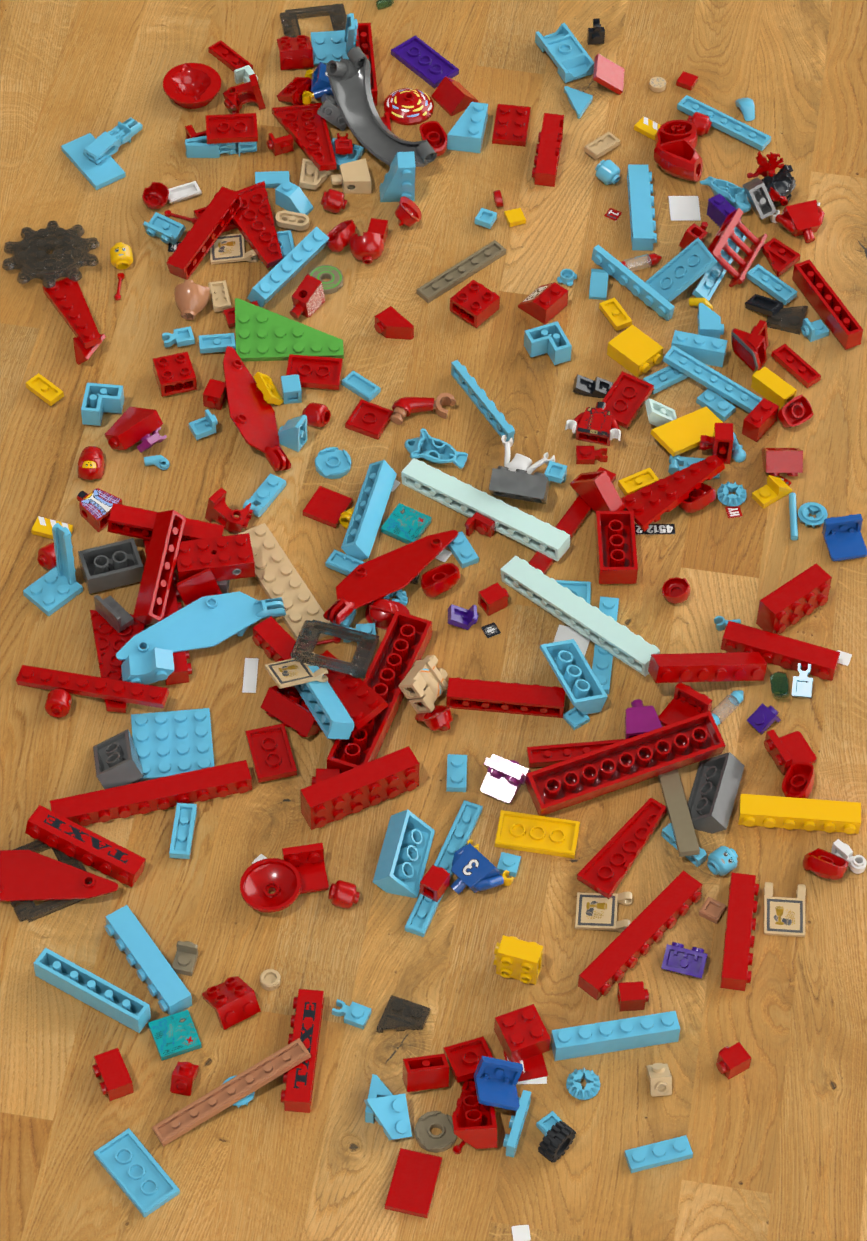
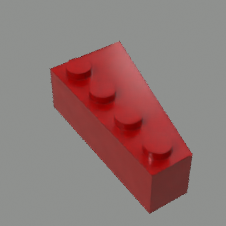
(548, 150)

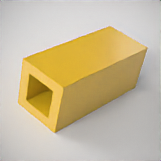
(772, 387)

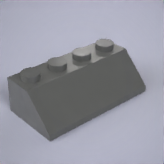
(715, 792)

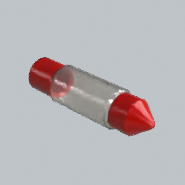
(641, 262)

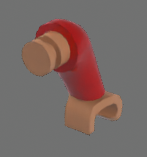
(407, 405)

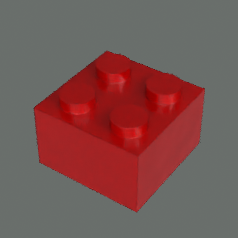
(522, 1033)

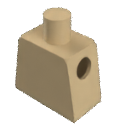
(353, 177)

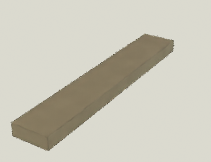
(461, 271)
(679, 814)

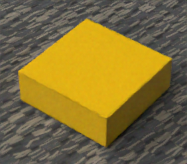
(515, 217)

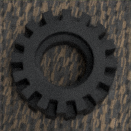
(556, 1141)

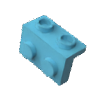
(164, 228)

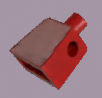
(307, 297)

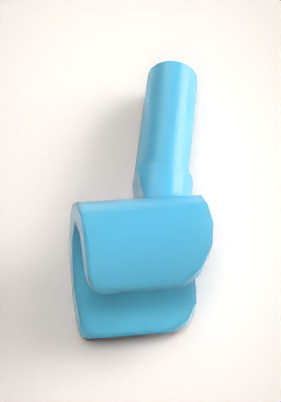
(723, 623)

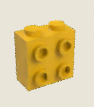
(518, 959)

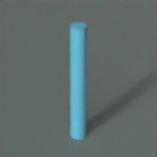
(793, 516)

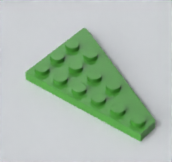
(272, 337)

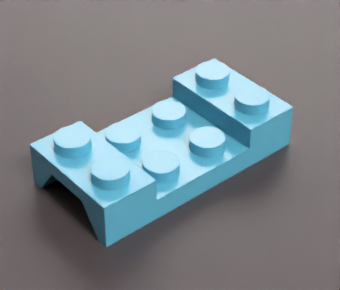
(566, 53)

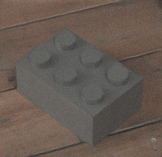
(519, 485)
(111, 565)

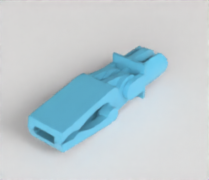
(109, 142)
(199, 148)

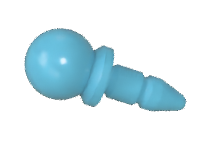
(738, 453)

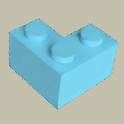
(548, 340)
(100, 399)

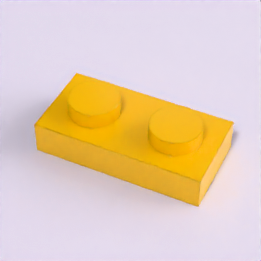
(615, 314)
(44, 389)
(268, 389)
(637, 481)

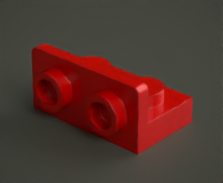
(294, 90)

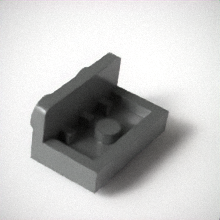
(330, 111)

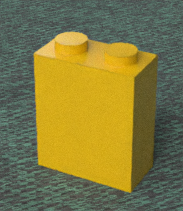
(635, 351)

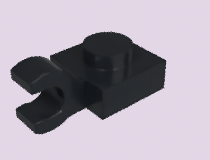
(596, 34)

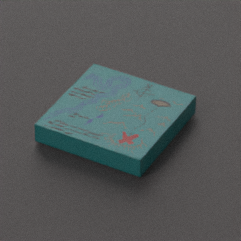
(406, 524)
(174, 1035)

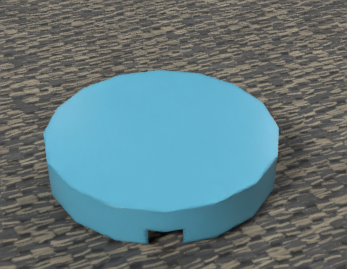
(333, 463)

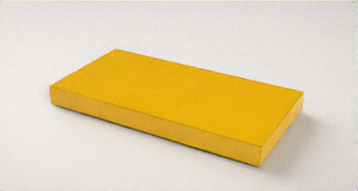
(686, 431)
(537, 834)

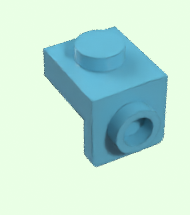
(203, 426)

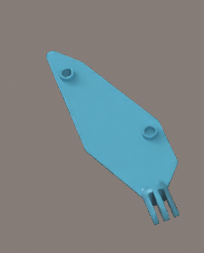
(203, 623)

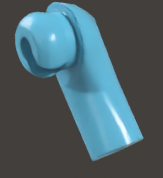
(157, 460)

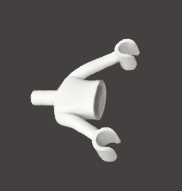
(521, 461)

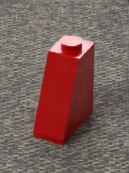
(132, 427)
(598, 491)

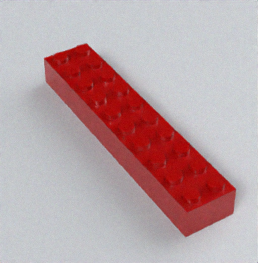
(400, 648)
(624, 763)

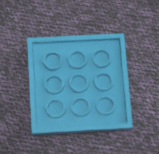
(172, 742)

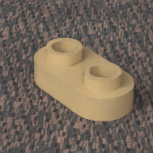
(292, 220)

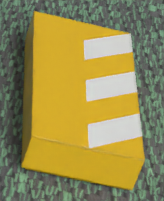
(647, 127)
(43, 527)

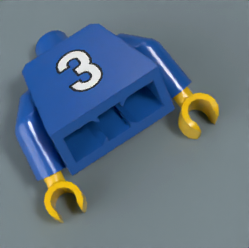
(319, 85)
(476, 870)

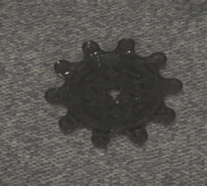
(67, 255)

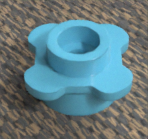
(567, 277)

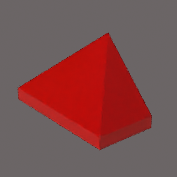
(83, 354)

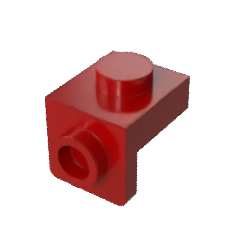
(280, 145)
(183, 1078)

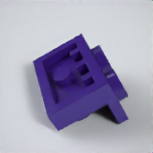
(684, 961)

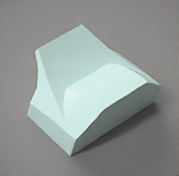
(658, 413)

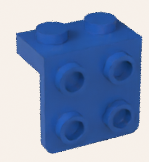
(844, 537)
(497, 1083)

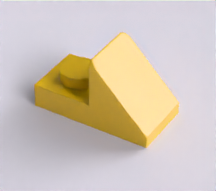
(771, 492)

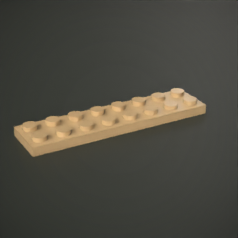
(282, 580)

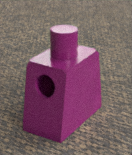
(640, 719)

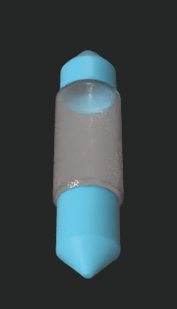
(727, 706)

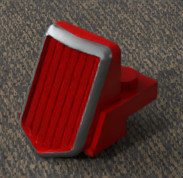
(751, 346)

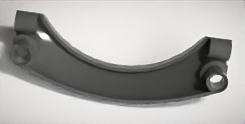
(354, 99)

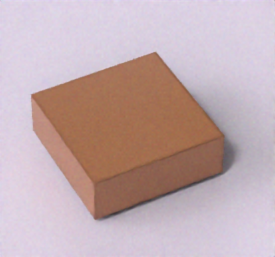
(712, 910)

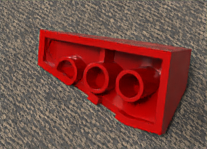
(474, 1121)

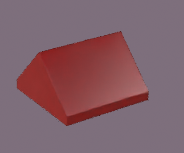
(452, 96)

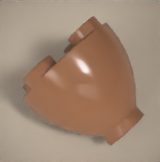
(191, 298)

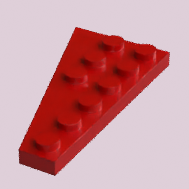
(257, 224)
(670, 491)

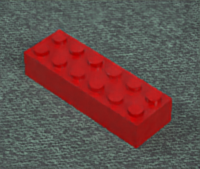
(359, 788)

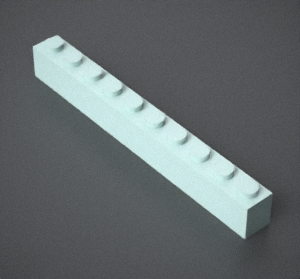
(469, 500)
(578, 614)

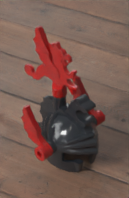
(778, 184)

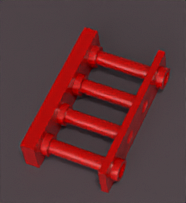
(720, 242)

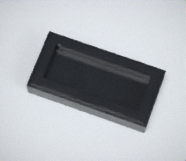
(764, 305)

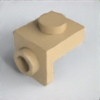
(659, 1079)

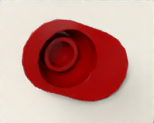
(407, 212)
(382, 612)
(438, 719)

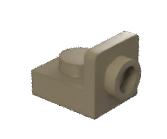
(185, 958)

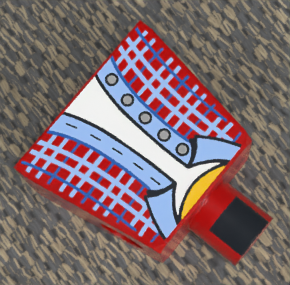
(97, 507)

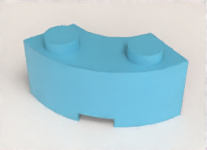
(148, 667)

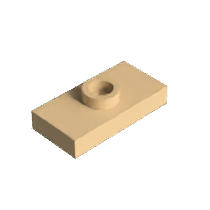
(602, 145)
(219, 295)

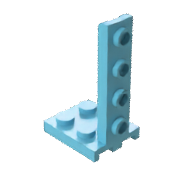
(334, 44)
(60, 583)

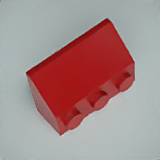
(290, 709)

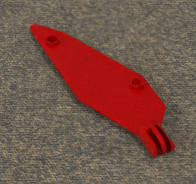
(251, 412)
(385, 574)
(38, 877)

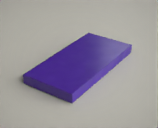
(424, 61)

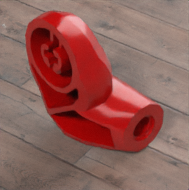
(676, 150)

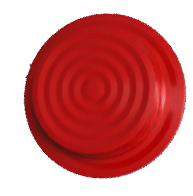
(192, 85)

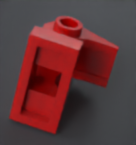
(242, 94)
(223, 515)

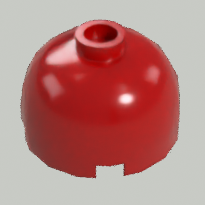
(366, 247)

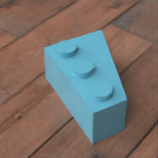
(469, 130)
(399, 179)

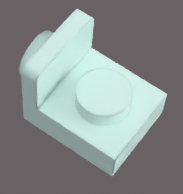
(242, 74)

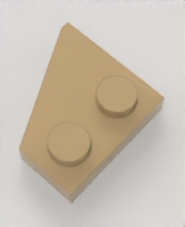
(310, 175)

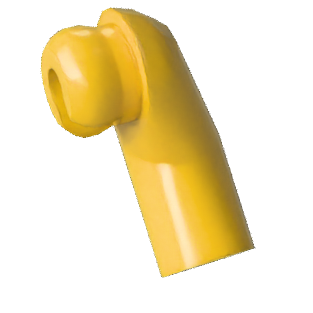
(695, 302)

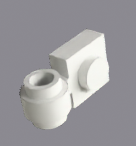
(856, 863)

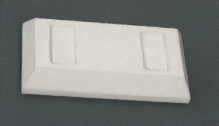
(184, 192)

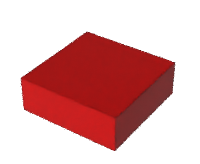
(687, 80)

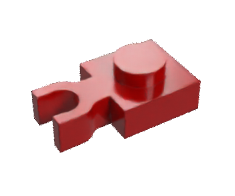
(343, 145)
(588, 455)

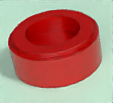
(498, 198)

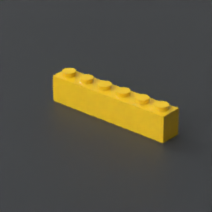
(799, 813)

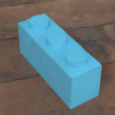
(703, 348)

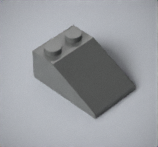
(117, 761)

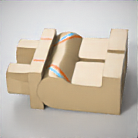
(425, 684)

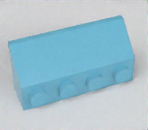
(575, 676)
(404, 855)

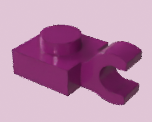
(148, 440)

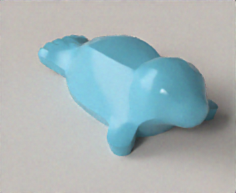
(732, 193)
(434, 450)

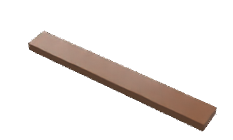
(231, 1092)

